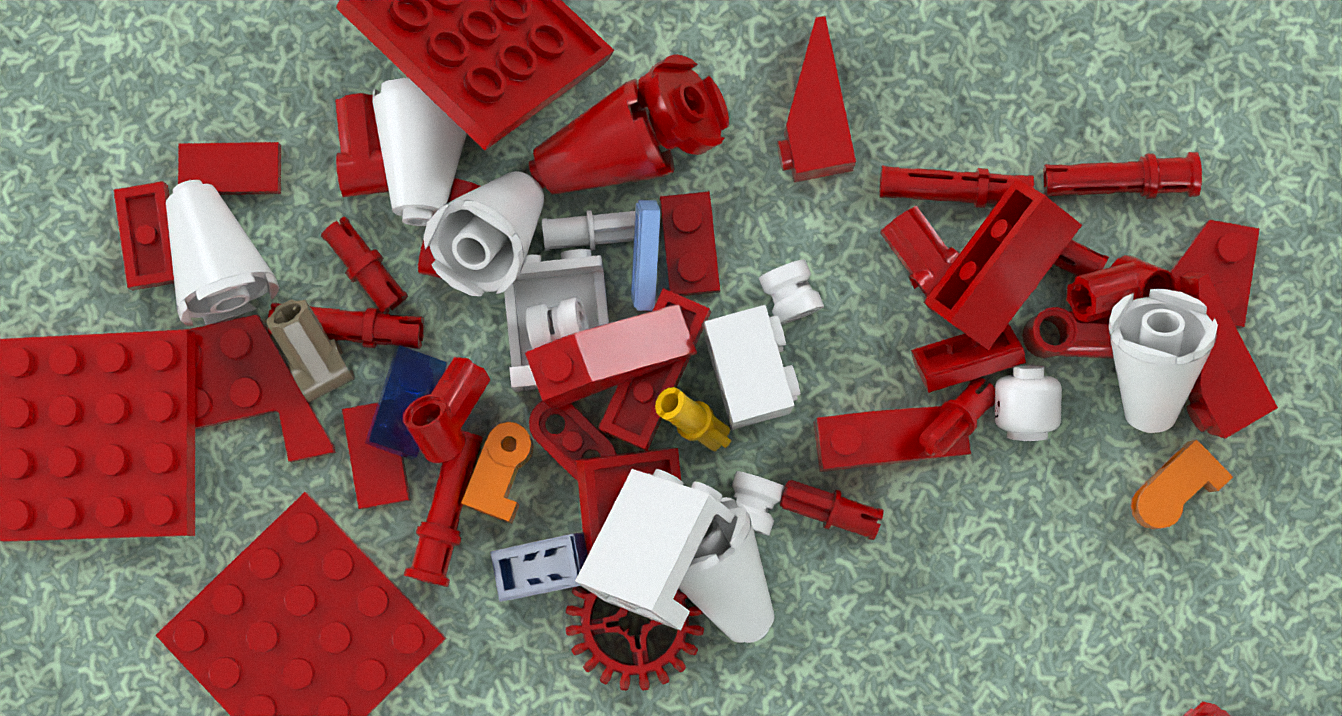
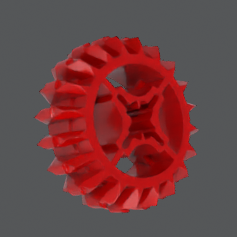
(642, 666)

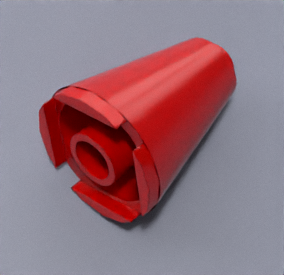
(603, 146)

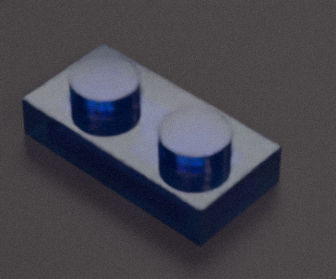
(407, 379)

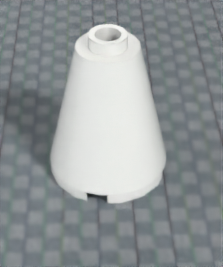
(417, 149)
(485, 234)
(212, 257)
(1159, 354)
(729, 578)

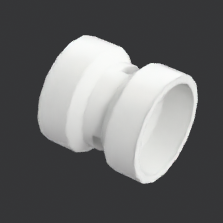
(791, 291)
(552, 323)
(757, 497)

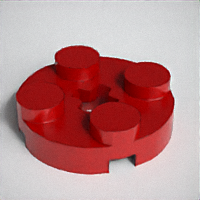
(683, 106)

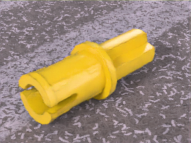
(692, 419)

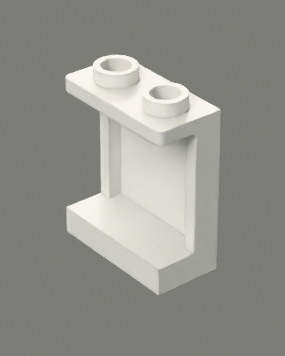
(548, 283)
(651, 544)

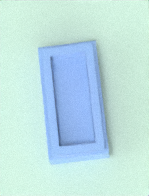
(645, 255)

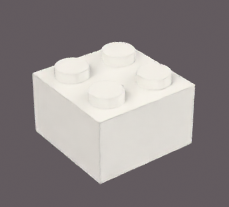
(749, 366)

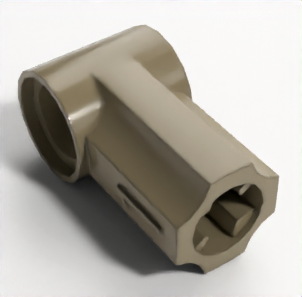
(311, 354)

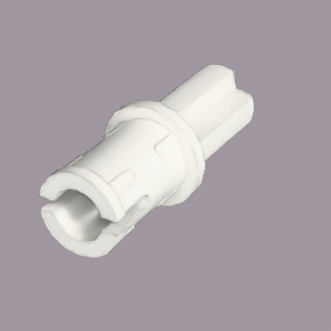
(588, 230)

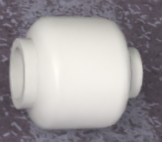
(1028, 403)

